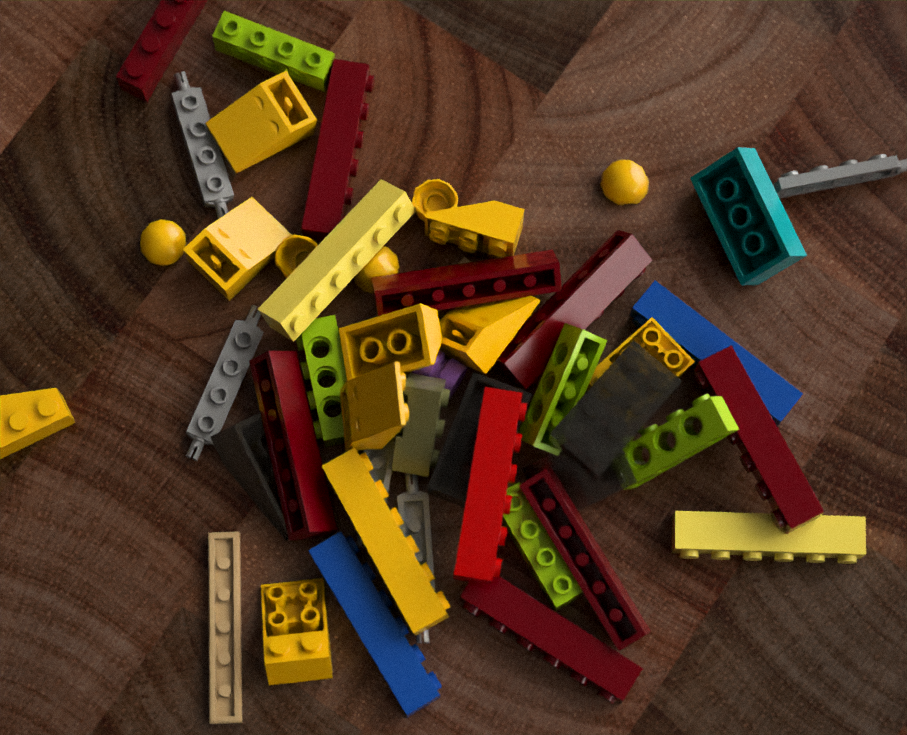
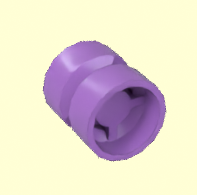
(446, 369)

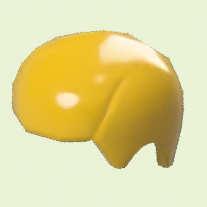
(624, 182)
(433, 196)
(163, 242)
(293, 252)
(382, 264)

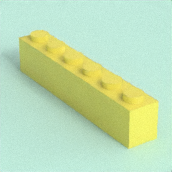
(337, 260)
(758, 536)

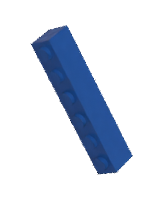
(703, 339)
(374, 623)

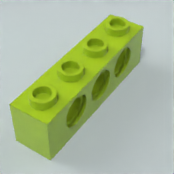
(273, 50)
(324, 333)
(561, 384)
(715, 424)
(540, 552)

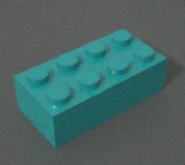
(748, 216)

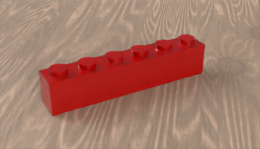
(488, 486)

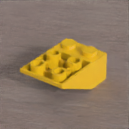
(262, 122)
(479, 227)
(236, 247)
(482, 331)
(655, 342)
(373, 408)
(296, 632)

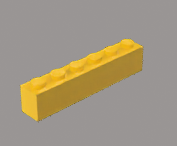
(386, 542)

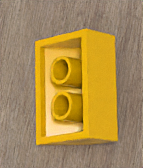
(402, 336)

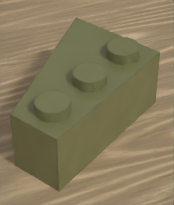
(417, 439)

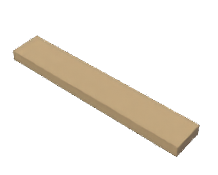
(225, 627)

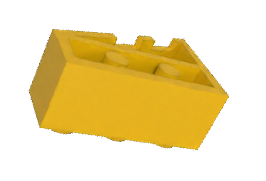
(31, 417)

